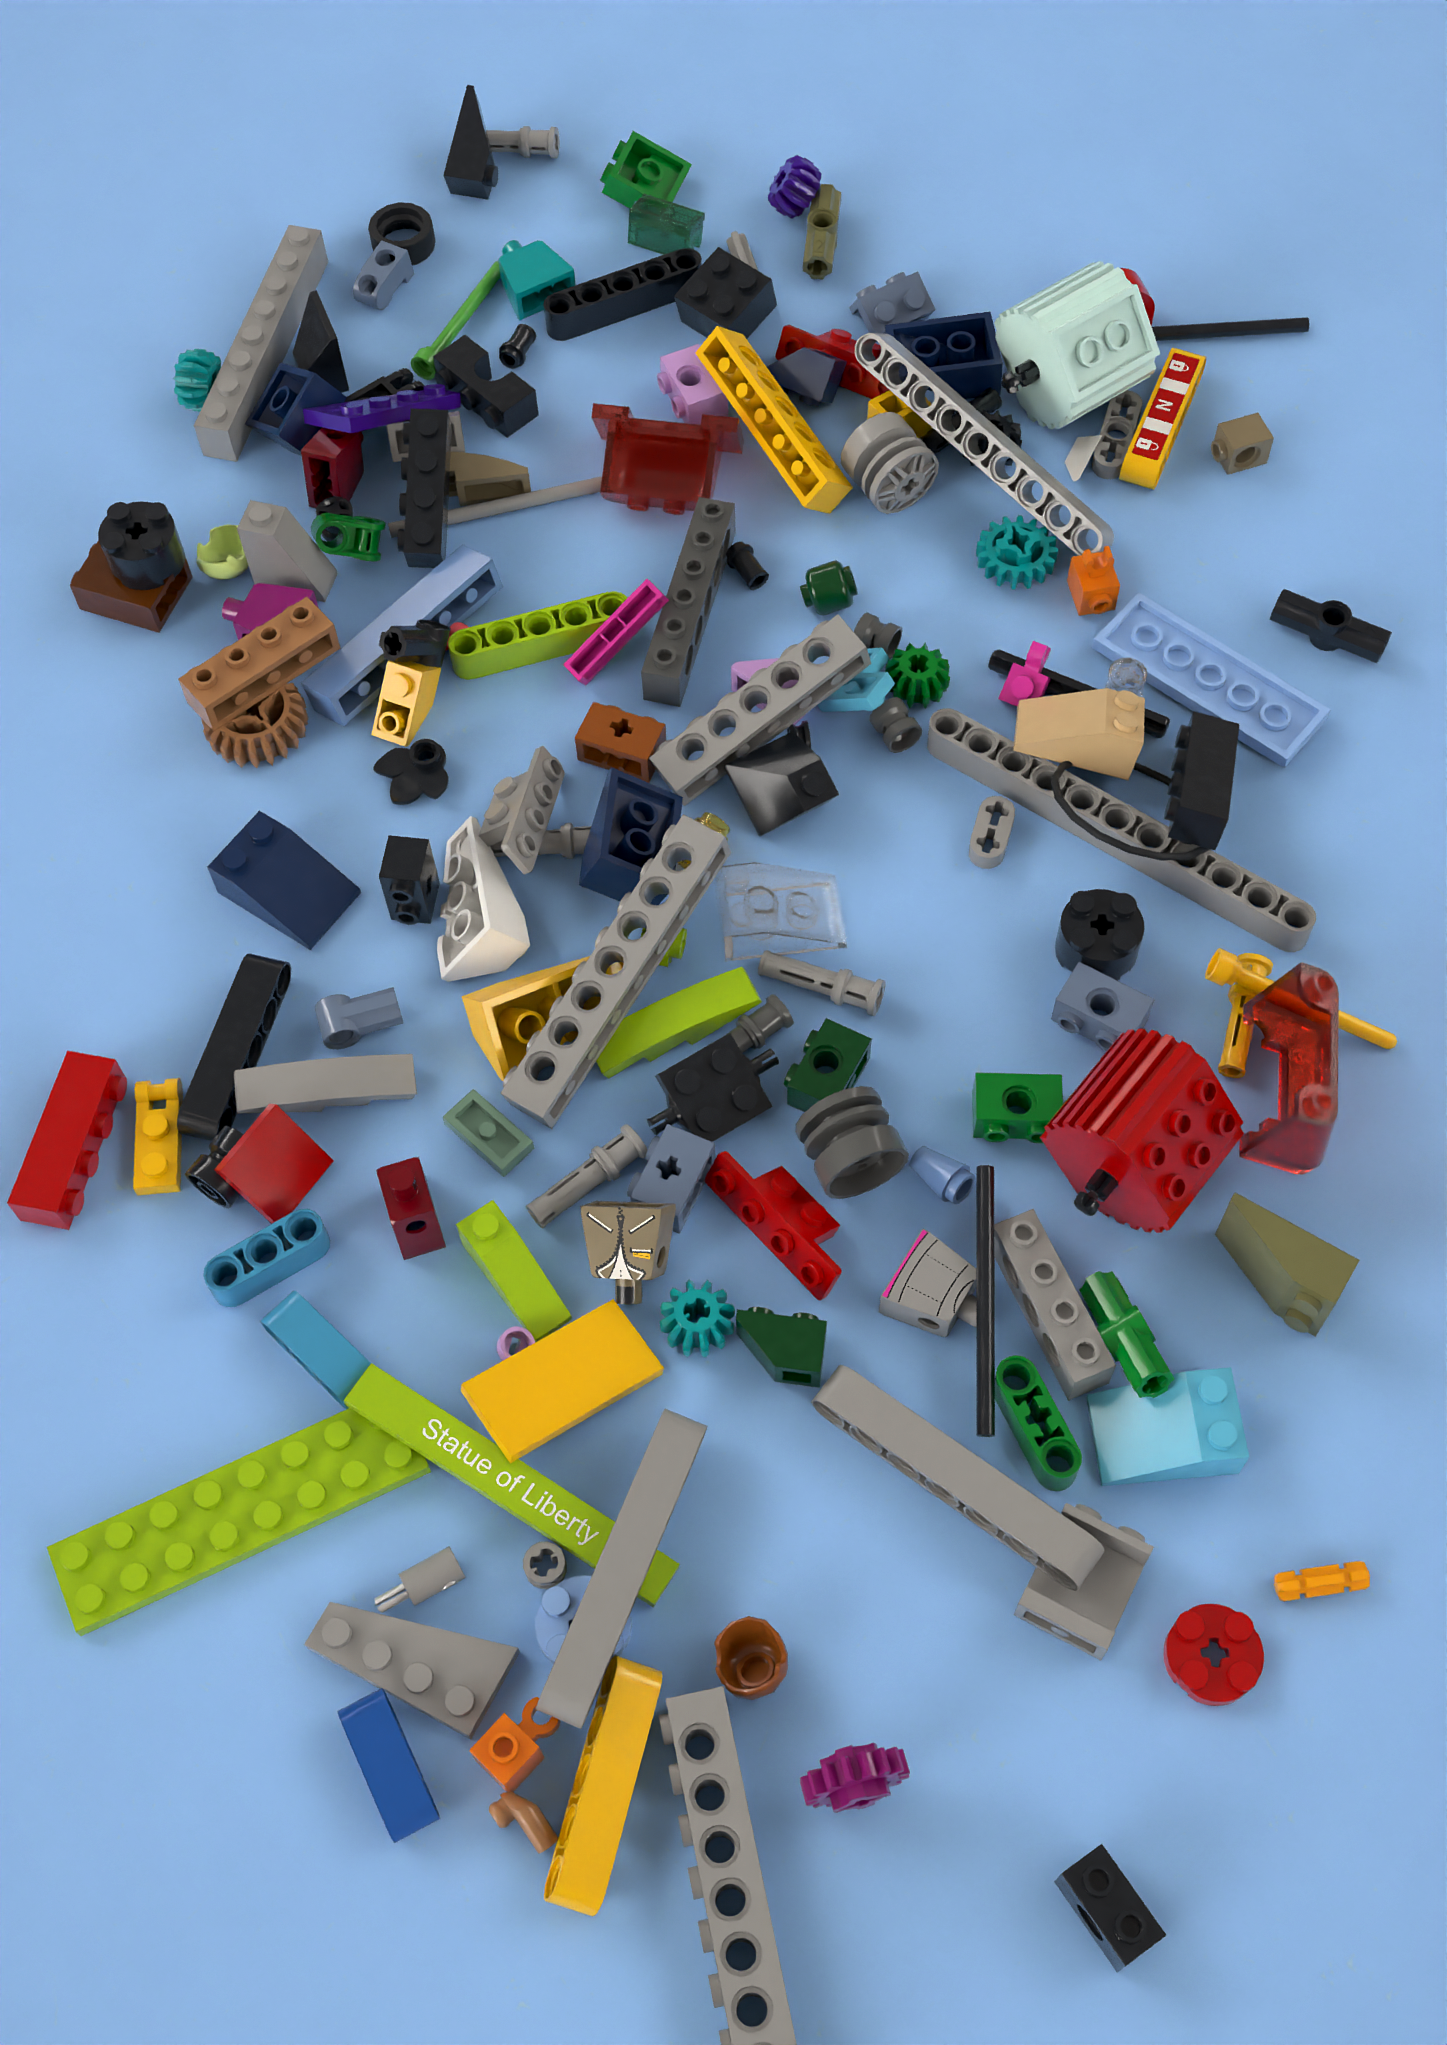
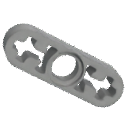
(1115, 422)

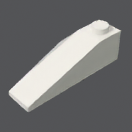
(481, 912)

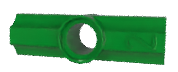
(1126, 1334)

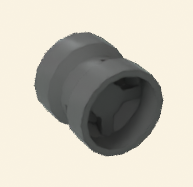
(878, 635)
(897, 727)

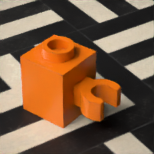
(1093, 582)
(510, 1749)

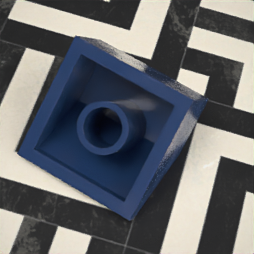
(281, 406)

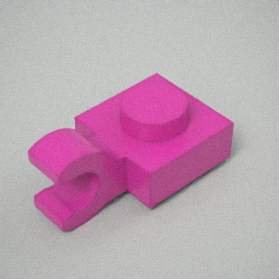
(1027, 681)

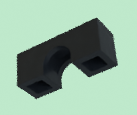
(501, 403)

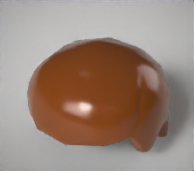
(750, 1658)

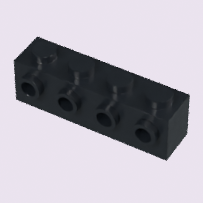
(427, 487)
(1202, 780)

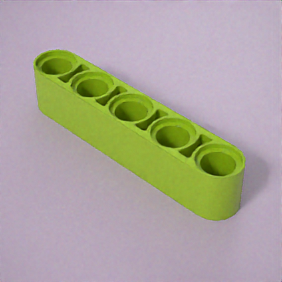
(529, 636)

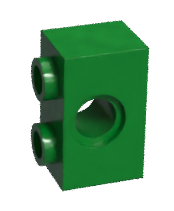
(995, 1092)

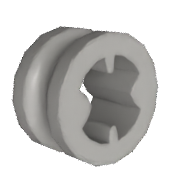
(535, 1554)

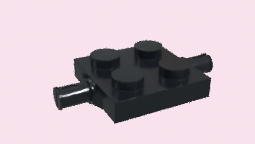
(713, 1090)

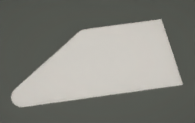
(1080, 455)

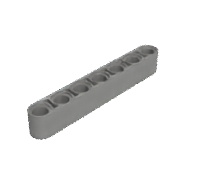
(959, 1477)
(621, 1570)

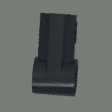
(418, 643)

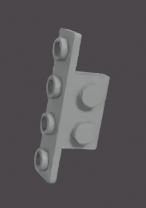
(523, 810)

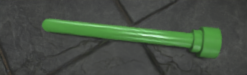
(423, 360)

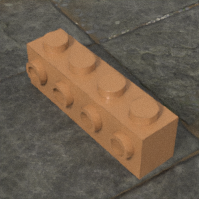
(259, 663)

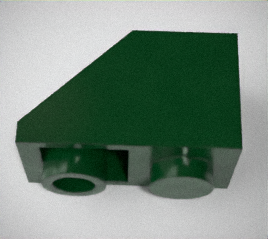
(785, 1345)

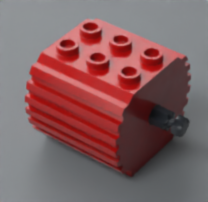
(1143, 1131)

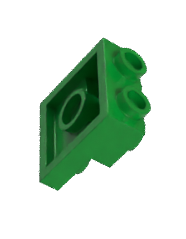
(643, 169)

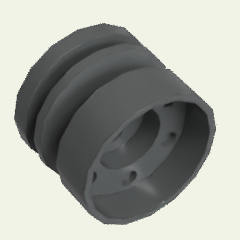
(851, 1142)

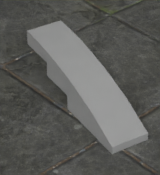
(325, 1082)

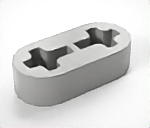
(984, 830)

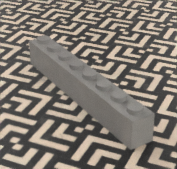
(261, 342)

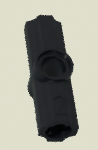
(1330, 625)

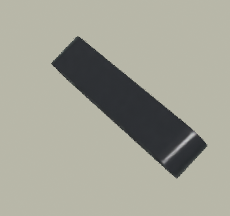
(619, 294)
(234, 1045)

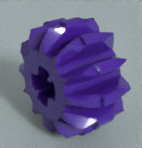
(794, 186)

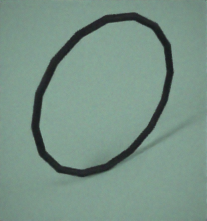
(1108, 839)

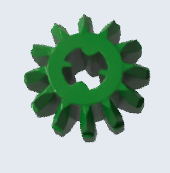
(918, 675)

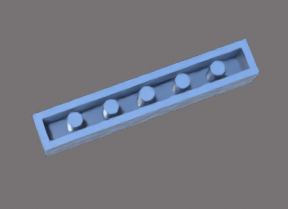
(444, 595)

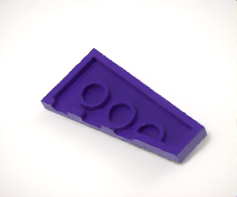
(381, 410)

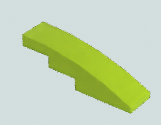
(677, 1018)

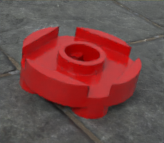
(1194, 1673)

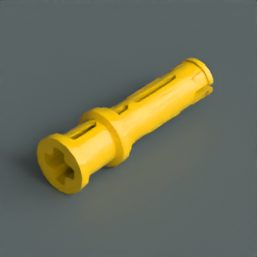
(1239, 1034)

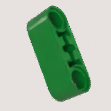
(1029, 1437)

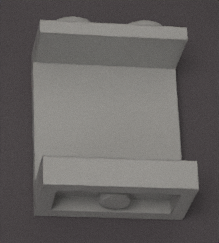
(1092, 1613)

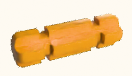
(1321, 1581)

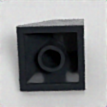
(318, 345)
(780, 782)

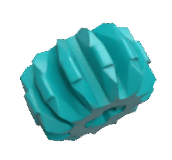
(195, 377)
(707, 1329)

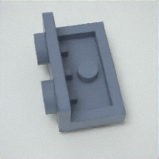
(898, 301)

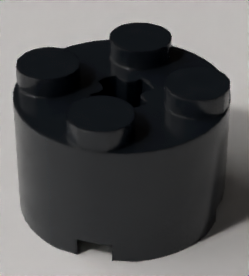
(141, 544)
(1100, 931)

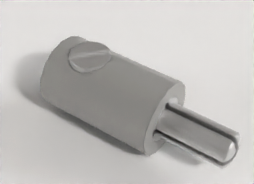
(423, 1580)

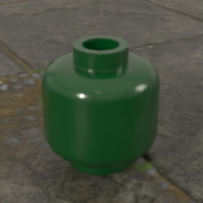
(829, 587)

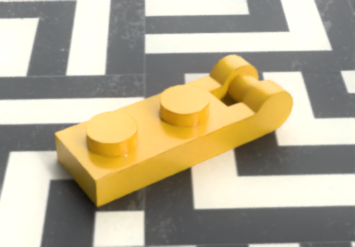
(157, 1138)

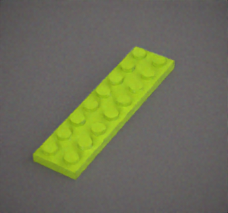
(228, 1516)

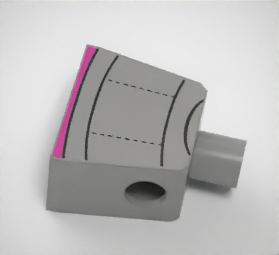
(931, 1288)

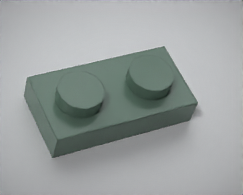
(488, 1132)

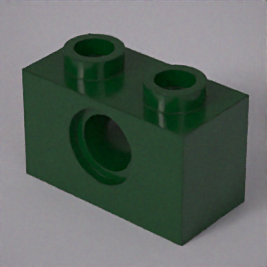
(831, 1047)

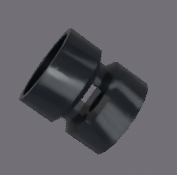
(202, 1171)

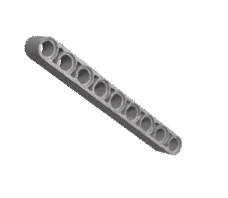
(966, 439)

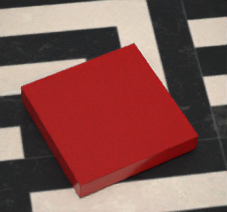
(274, 1164)

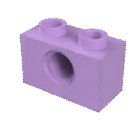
(690, 386)

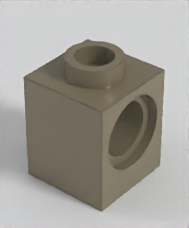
(1242, 443)

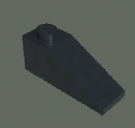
(470, 162)

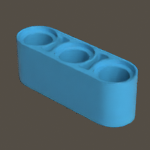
(258, 1277)
(316, 1345)

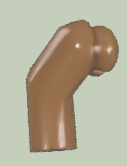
(528, 1817)

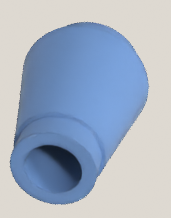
(944, 1175)

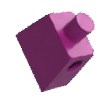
(262, 605)

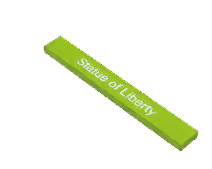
(486, 1470)

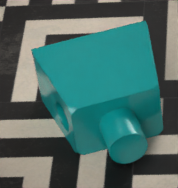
(532, 275)

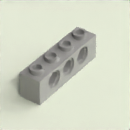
(1052, 1305)

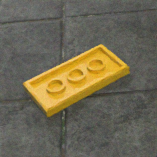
(561, 1380)

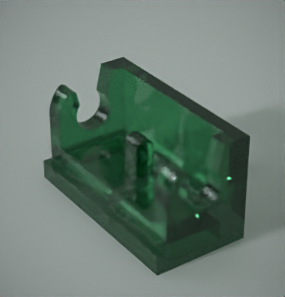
(664, 225)

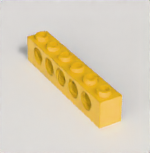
(773, 420)

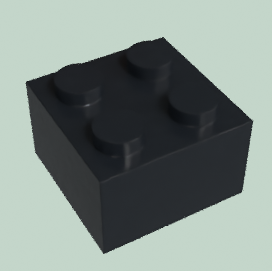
(725, 295)

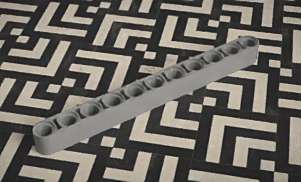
(958, 739)

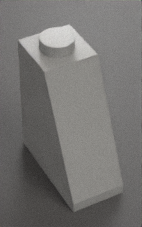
(283, 551)

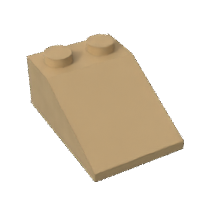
(1089, 728)

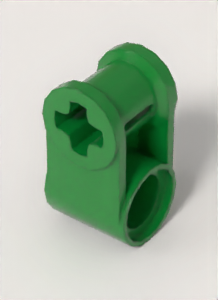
(356, 537)

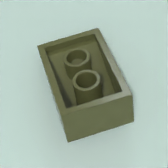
(1285, 1264)

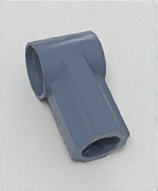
(346, 1019)

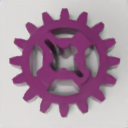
(854, 1777)

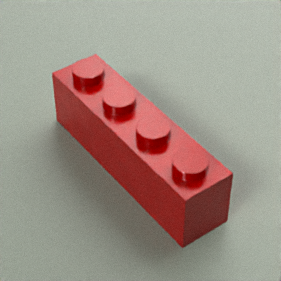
(68, 1140)

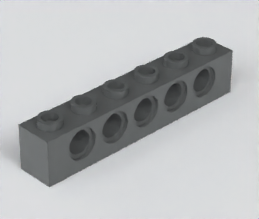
(690, 602)

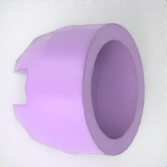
(504, 1341)

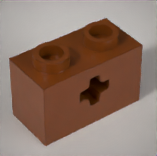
(619, 740)

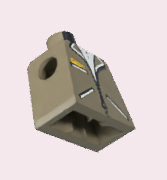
(628, 1243)

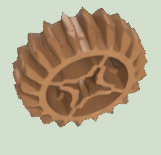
(262, 729)

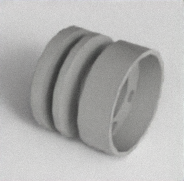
(889, 462)

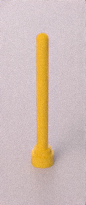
(1227, 969)

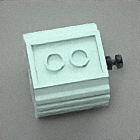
(1076, 344)

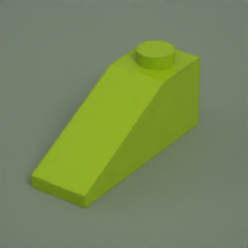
(512, 1270)

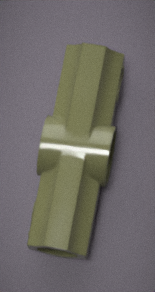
(822, 232)

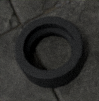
(404, 216)

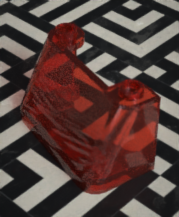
(1301, 1025)

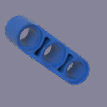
(388, 1765)

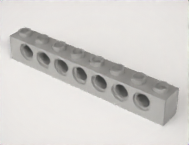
(618, 992)
(707, 1715)

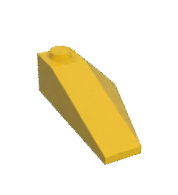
(513, 1010)

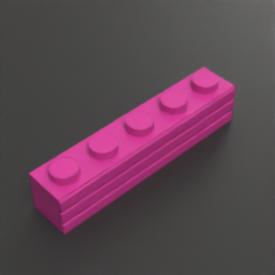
(616, 632)

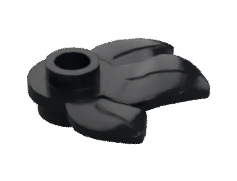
(411, 774)

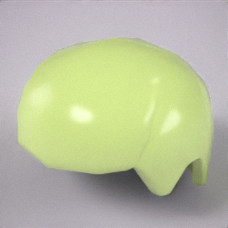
(223, 554)

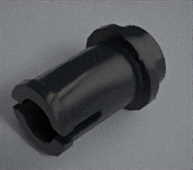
(513, 352)
(741, 558)

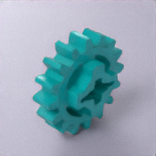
(1013, 552)

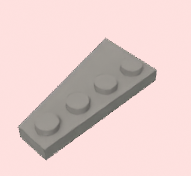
(423, 1666)

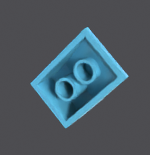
(1175, 1436)

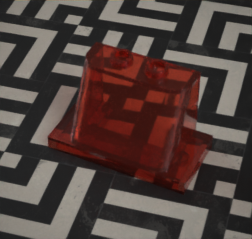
(662, 460)

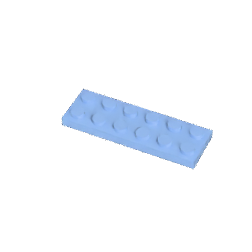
(1213, 678)

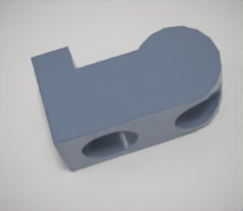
(382, 276)

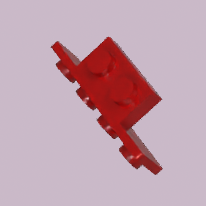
(838, 344)
(782, 1218)

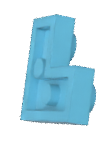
(863, 691)

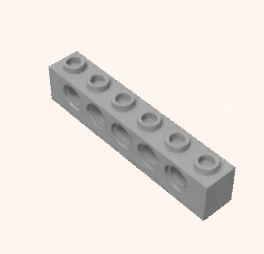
(755, 729)

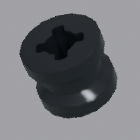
(334, 505)

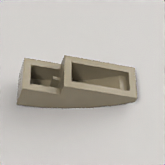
(485, 478)

